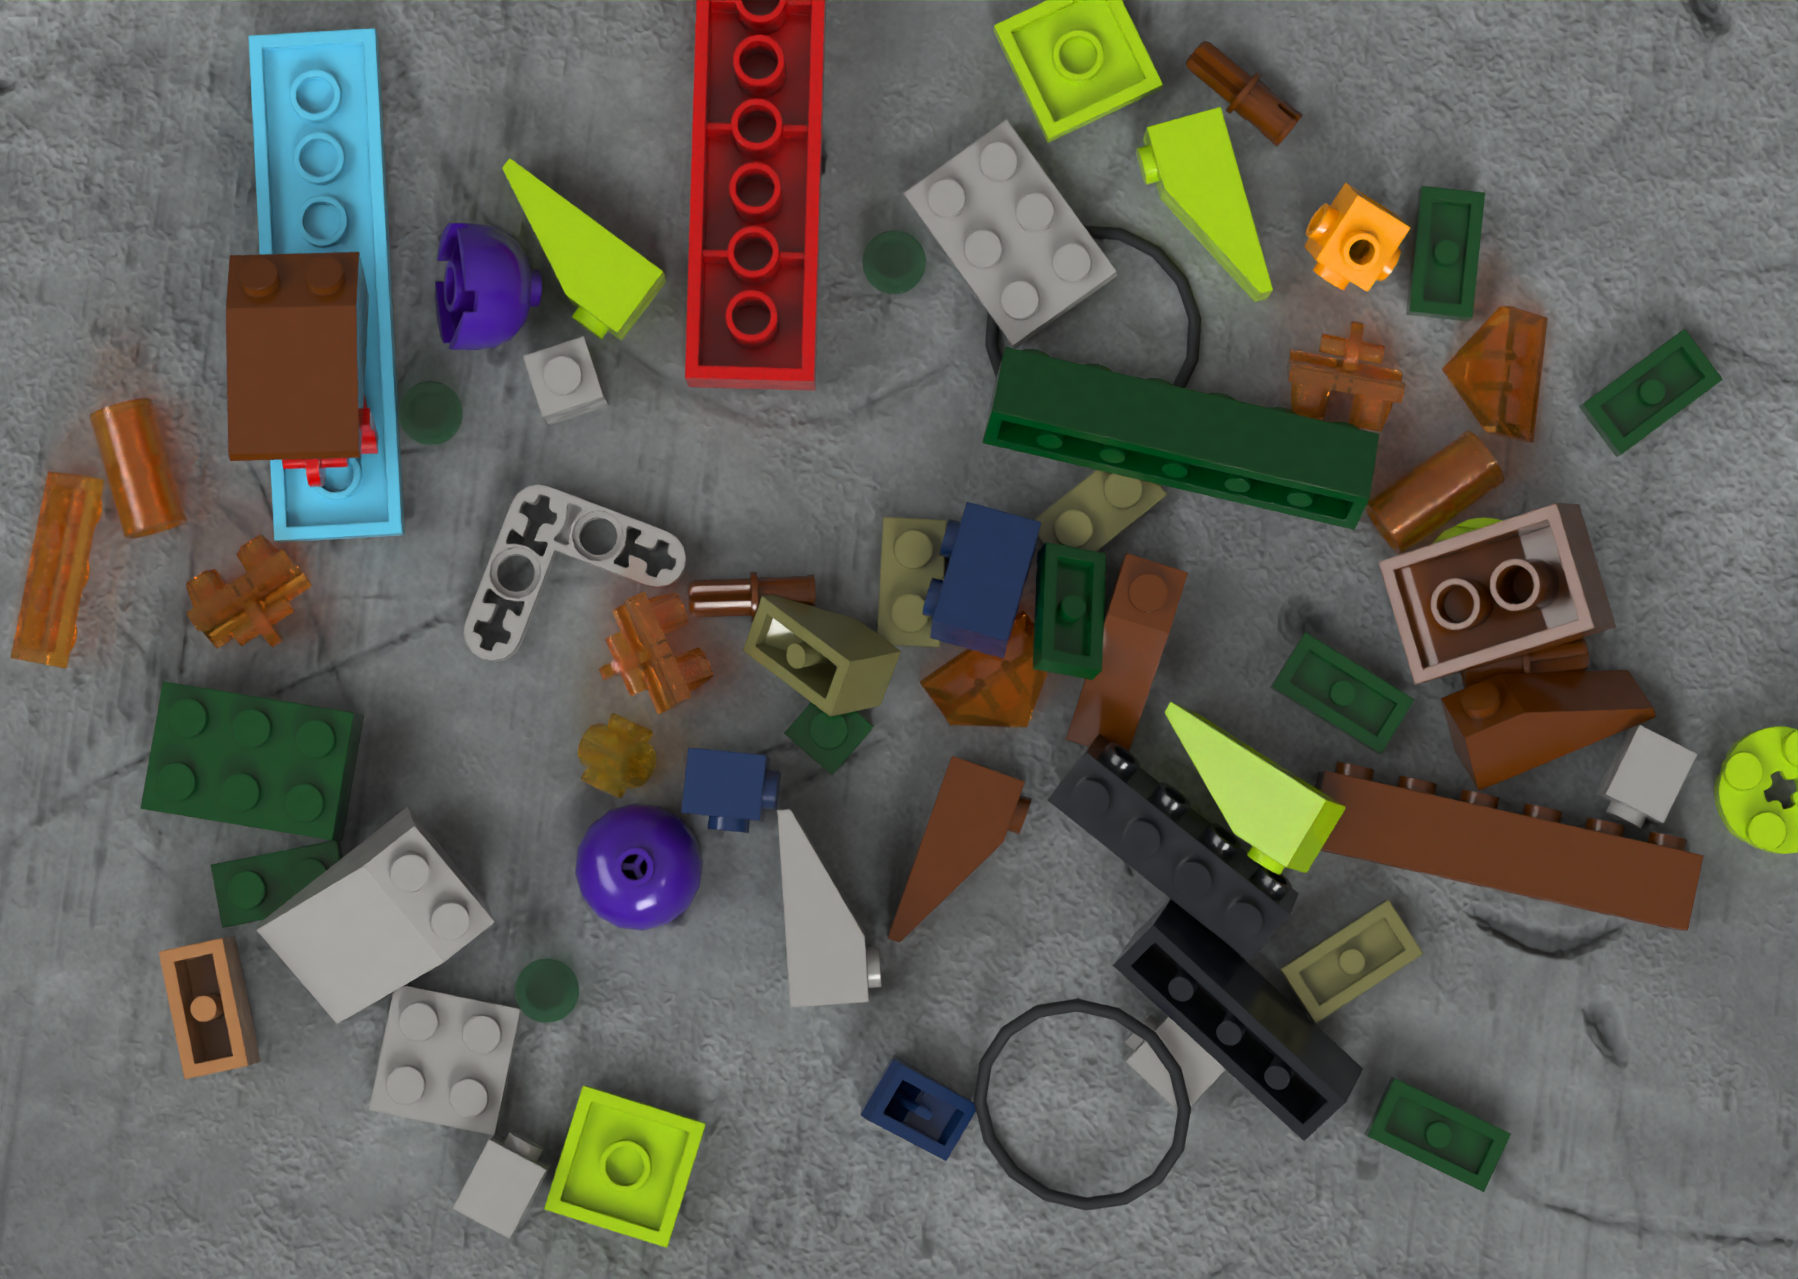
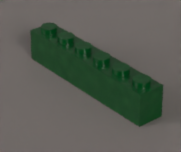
(1181, 438)

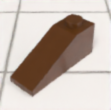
(1133, 643)
(1537, 717)
(962, 832)

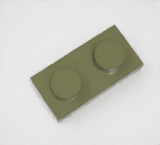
(1097, 510)
(907, 567)
(1351, 961)

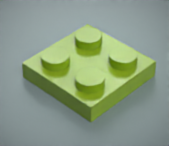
(1076, 61)
(625, 1165)

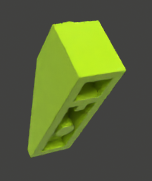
(1204, 190)
(595, 268)
(1258, 797)

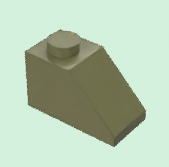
(822, 654)

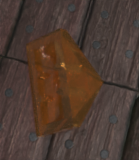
(1502, 372)
(987, 688)

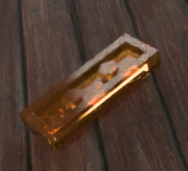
(58, 569)

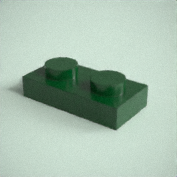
(1445, 253)
(1650, 393)
(1069, 611)
(1342, 693)
(260, 884)
(1437, 1134)

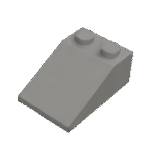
(377, 918)
(823, 936)

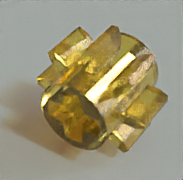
(616, 755)

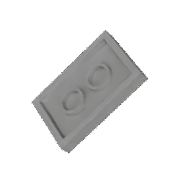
(1010, 234)

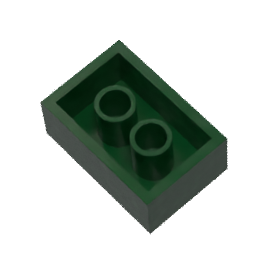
(252, 761)

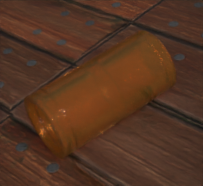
(138, 468)
(1434, 492)

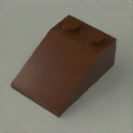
(296, 355)
(1497, 592)

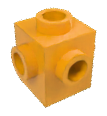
(1354, 240)

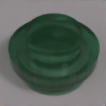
(894, 262)
(431, 413)
(547, 990)

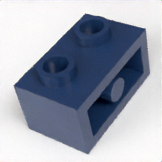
(983, 579)
(729, 788)

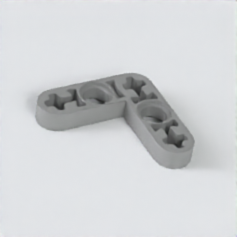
(565, 539)

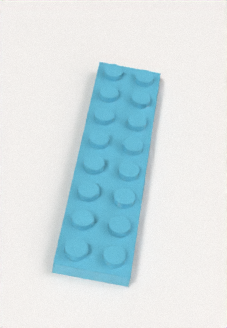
(327, 193)

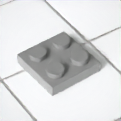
(445, 1059)

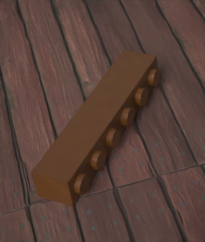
(1512, 851)

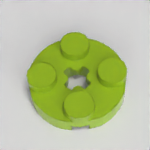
(1742, 784)

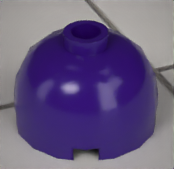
(483, 287)
(671, 860)

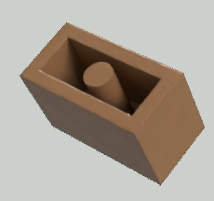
(209, 1007)

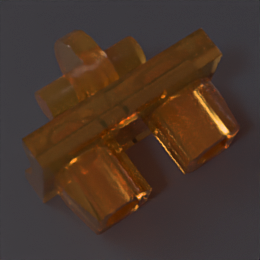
(1372, 386)
(251, 602)
(644, 654)

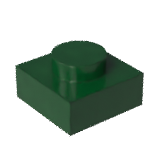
(828, 738)

